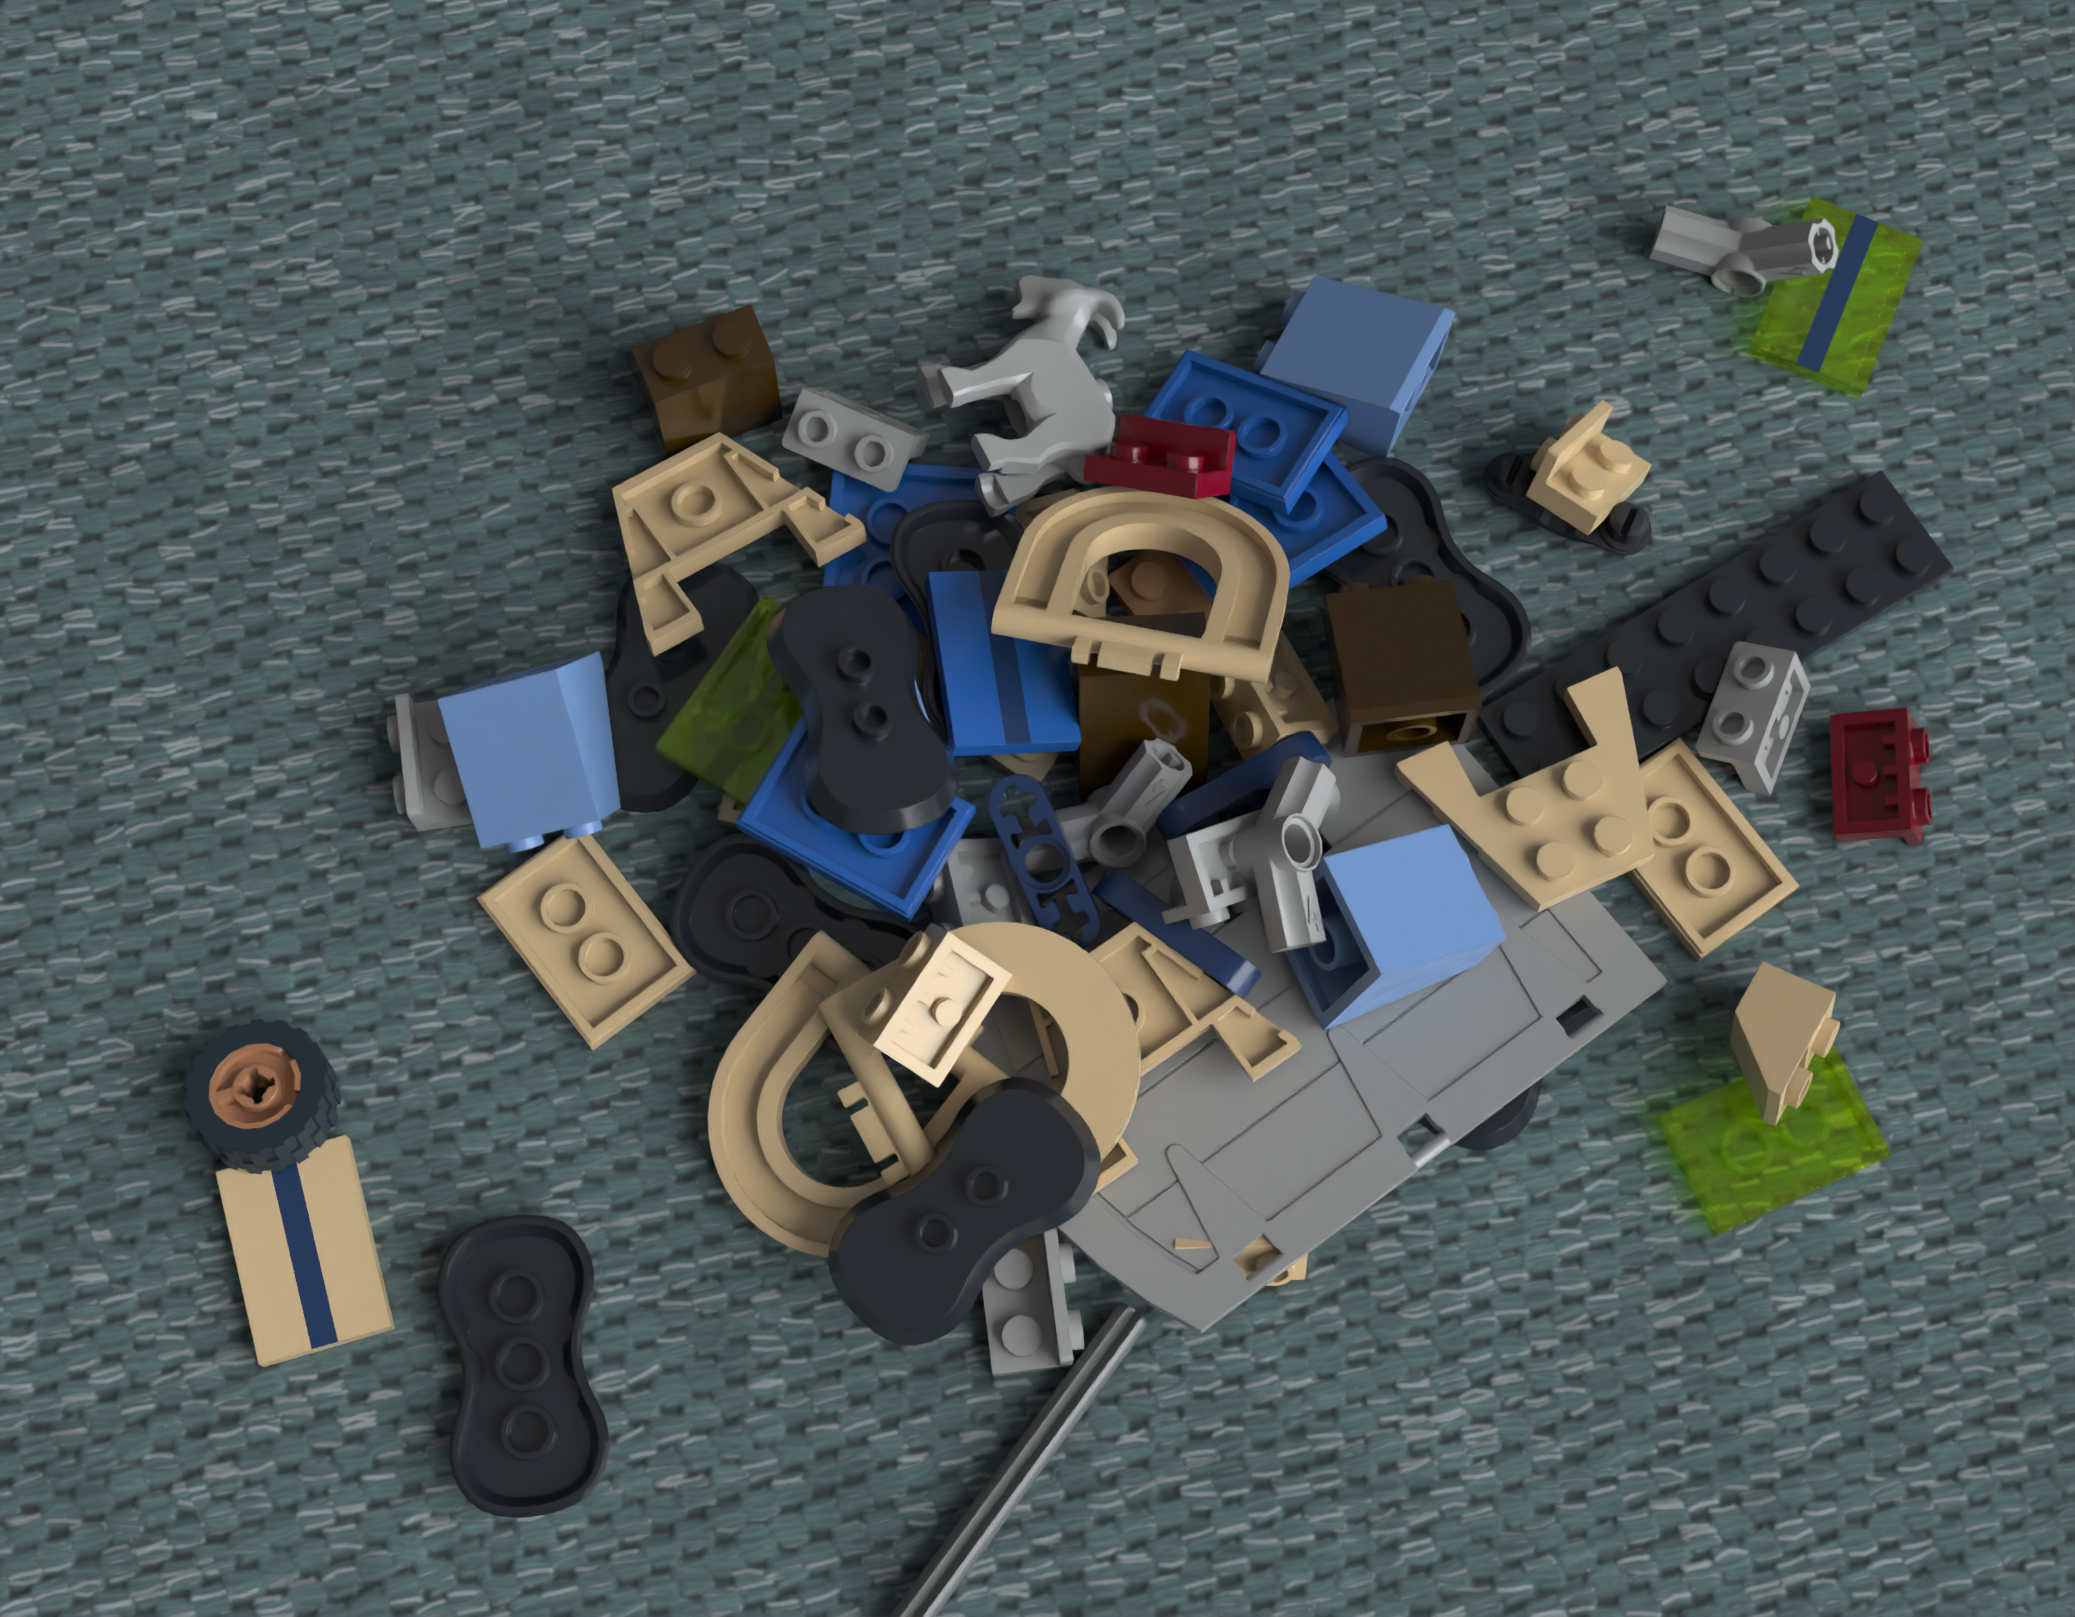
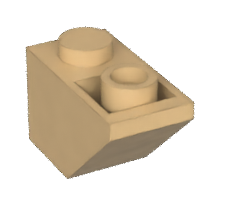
(1778, 1033)

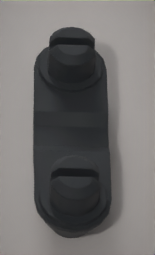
(1621, 533)

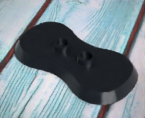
(946, 539)
(1422, 545)
(651, 691)
(869, 748)
(754, 910)
(924, 1247)
(526, 1416)

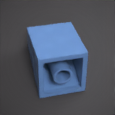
(1359, 353)
(535, 752)
(1393, 924)

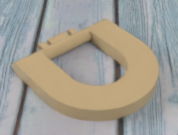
(1092, 524)
(1047, 971)
(751, 1095)

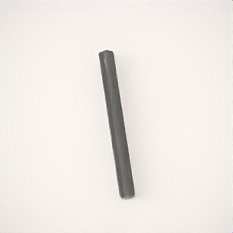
(1023, 1464)

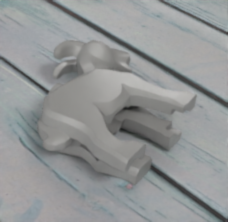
(1044, 391)

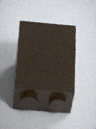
(708, 380)
(1400, 666)
(1126, 708)

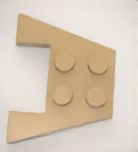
(705, 509)
(1559, 825)
(1170, 1009)

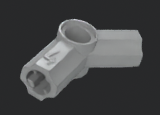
(1744, 250)
(1130, 802)
(1284, 850)

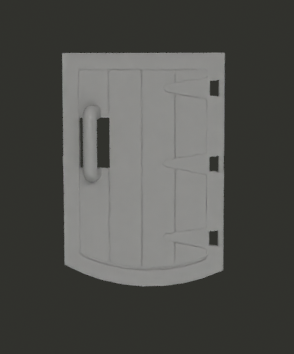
(1322, 1128)

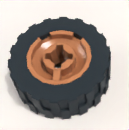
(294, 1109)

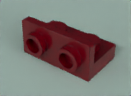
(1166, 458)
(1878, 776)

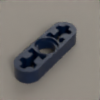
(1238, 790)
(1011, 824)
(1198, 946)

